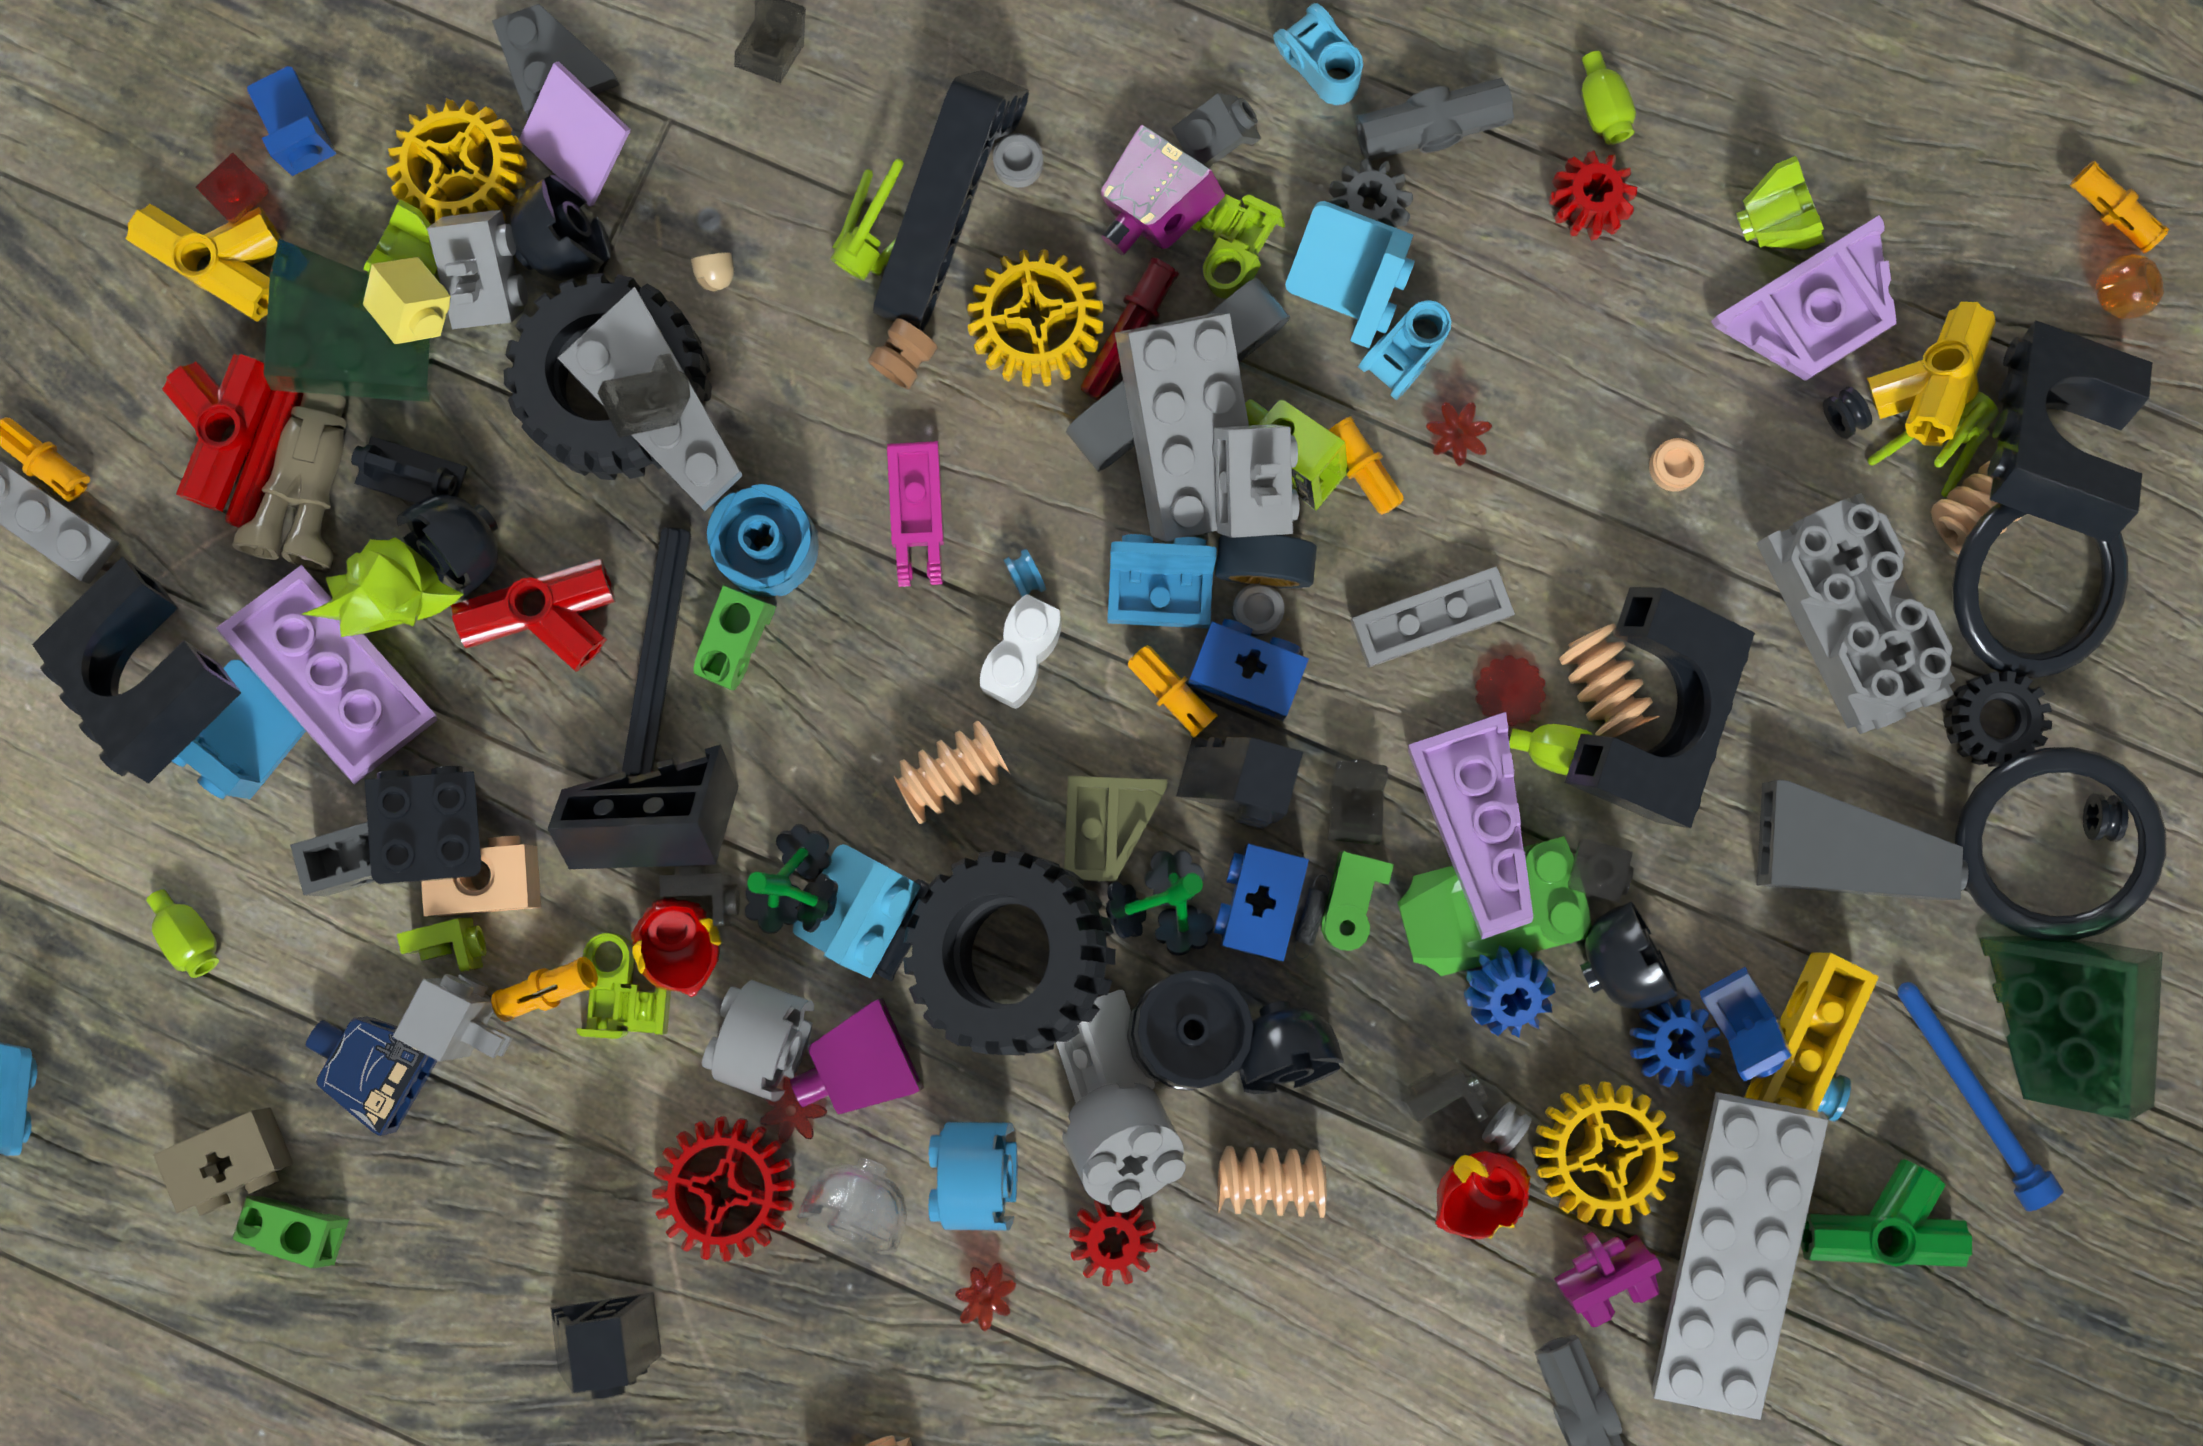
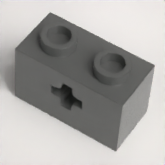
(333, 861)

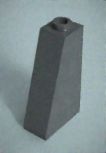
(1838, 847)

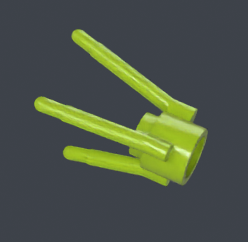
(855, 246)
(1971, 430)

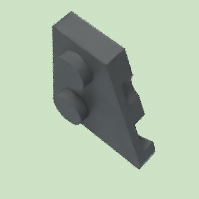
(537, 40)

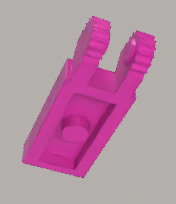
(916, 506)

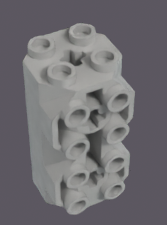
(1859, 615)

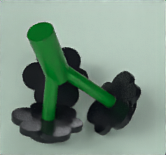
(1173, 883)
(773, 896)

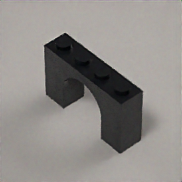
(2037, 466)
(86, 658)
(1706, 665)

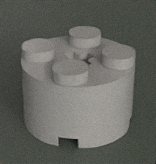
(759, 1039)
(1123, 1145)

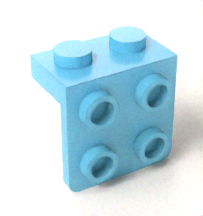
(1351, 267)
(867, 911)

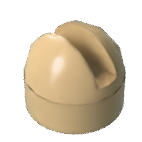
(713, 270)

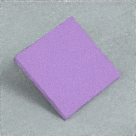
(574, 133)

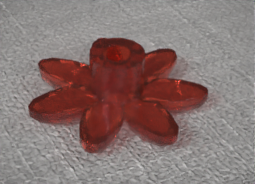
(1451, 435)
(789, 1121)
(985, 1296)

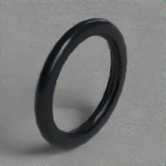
(2002, 658)
(2080, 762)

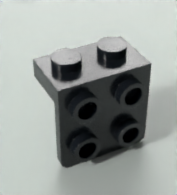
(422, 826)

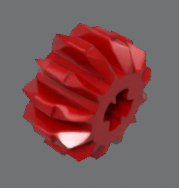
(1605, 182)
(1104, 1257)

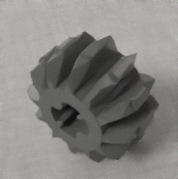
(1387, 192)

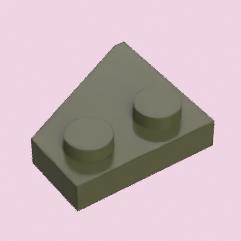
(1106, 822)

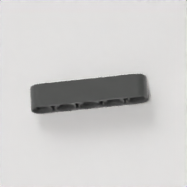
(1105, 427)

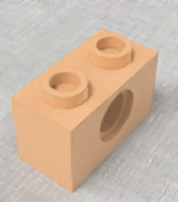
(512, 883)

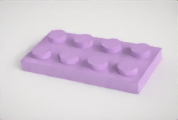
(327, 682)

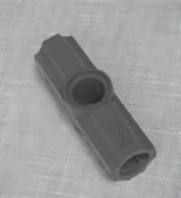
(1434, 119)
(1581, 1405)

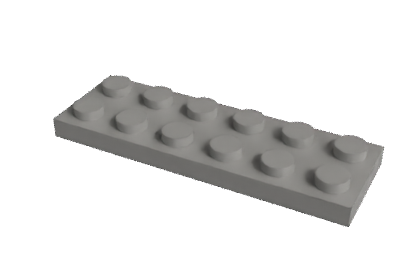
(1739, 1255)

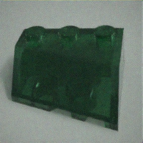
(326, 338)
(2080, 1021)

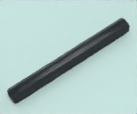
(656, 652)

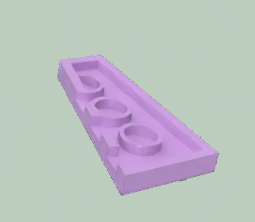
(1476, 809)

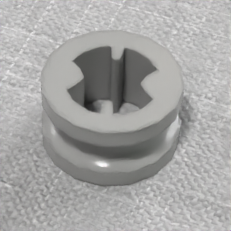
(1506, 1128)

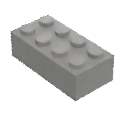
(1178, 388)

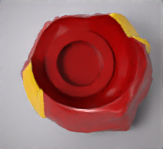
(676, 945)
(1482, 1195)

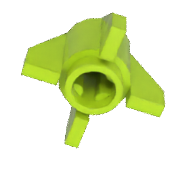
(1781, 210)
(404, 239)

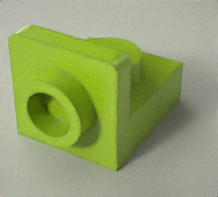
(435, 942)

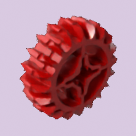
(699, 1183)

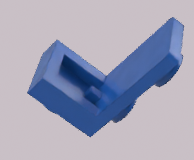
(293, 126)
(1747, 1024)

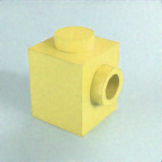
(406, 300)

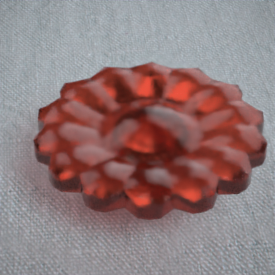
(1510, 688)

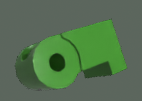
(731, 637)
(1344, 917)
(290, 1231)

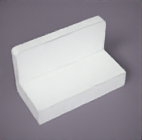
(1101, 1050)

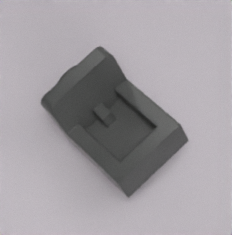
(1217, 128)

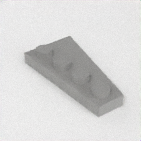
(628, 344)

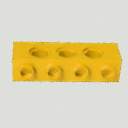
(1817, 1030)

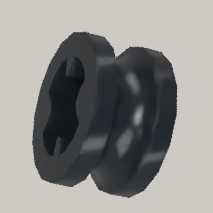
(1847, 412)
(2105, 817)

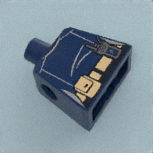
(370, 1071)

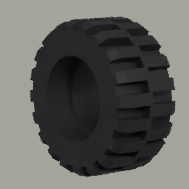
(541, 378)
(945, 942)

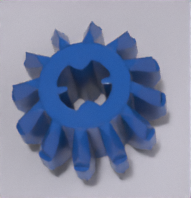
(1509, 991)
(1693, 1041)

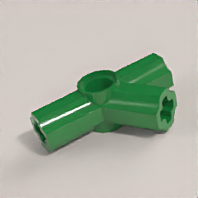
(1905, 1211)

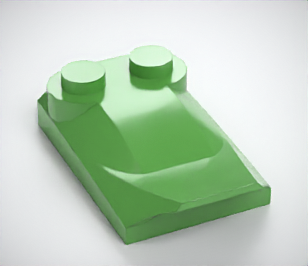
(1444, 930)

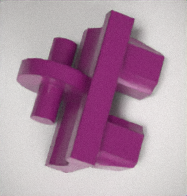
(1606, 1272)

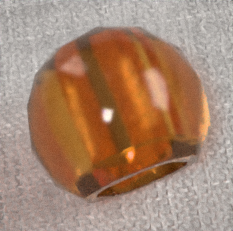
(2129, 286)

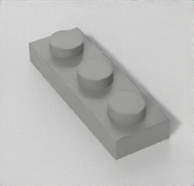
(52, 526)
(1432, 617)

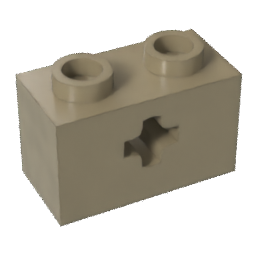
(194, 1170)

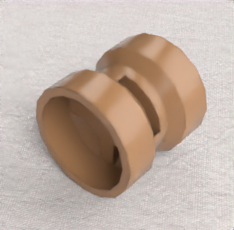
(902, 353)

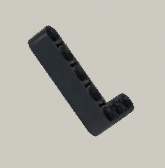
(972, 116)

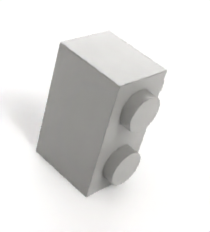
(478, 268)
(1255, 480)
(451, 1020)

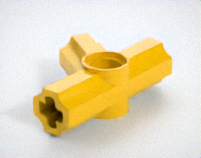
(231, 248)
(1942, 381)

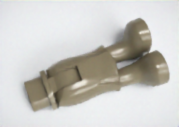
(302, 479)

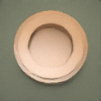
(1676, 464)

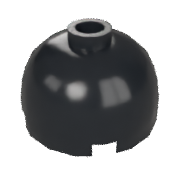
(555, 232)
(453, 539)
(1626, 960)
(1288, 1048)

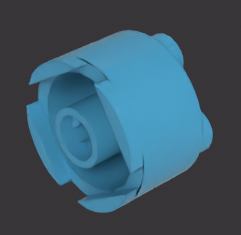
(756, 513)
(973, 1176)

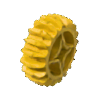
(471, 134)
(1052, 311)
(1614, 1177)

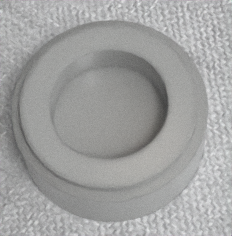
(1018, 160)
(1258, 608)

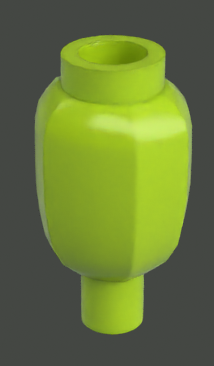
(1607, 100)
(1549, 745)
(182, 935)

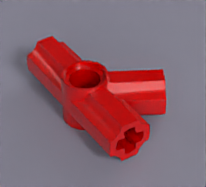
(210, 411)
(558, 623)

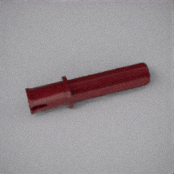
(1140, 309)

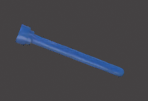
(2033, 1185)

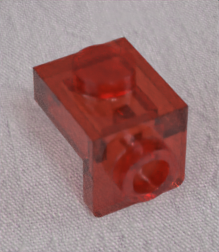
(233, 188)

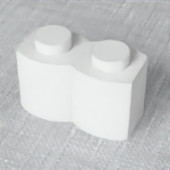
(1028, 640)

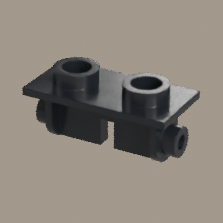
(405, 471)

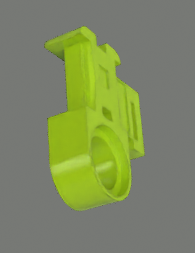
(1244, 236)
(616, 1006)

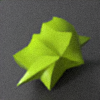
(384, 589)

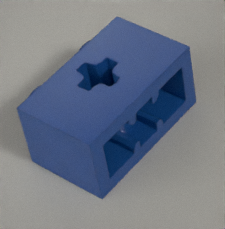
(1221, 676)
(1283, 879)

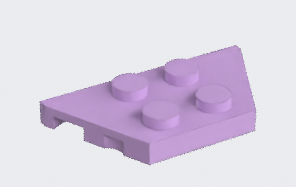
(1819, 306)

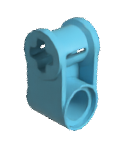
(1318, 46)
(1403, 354)

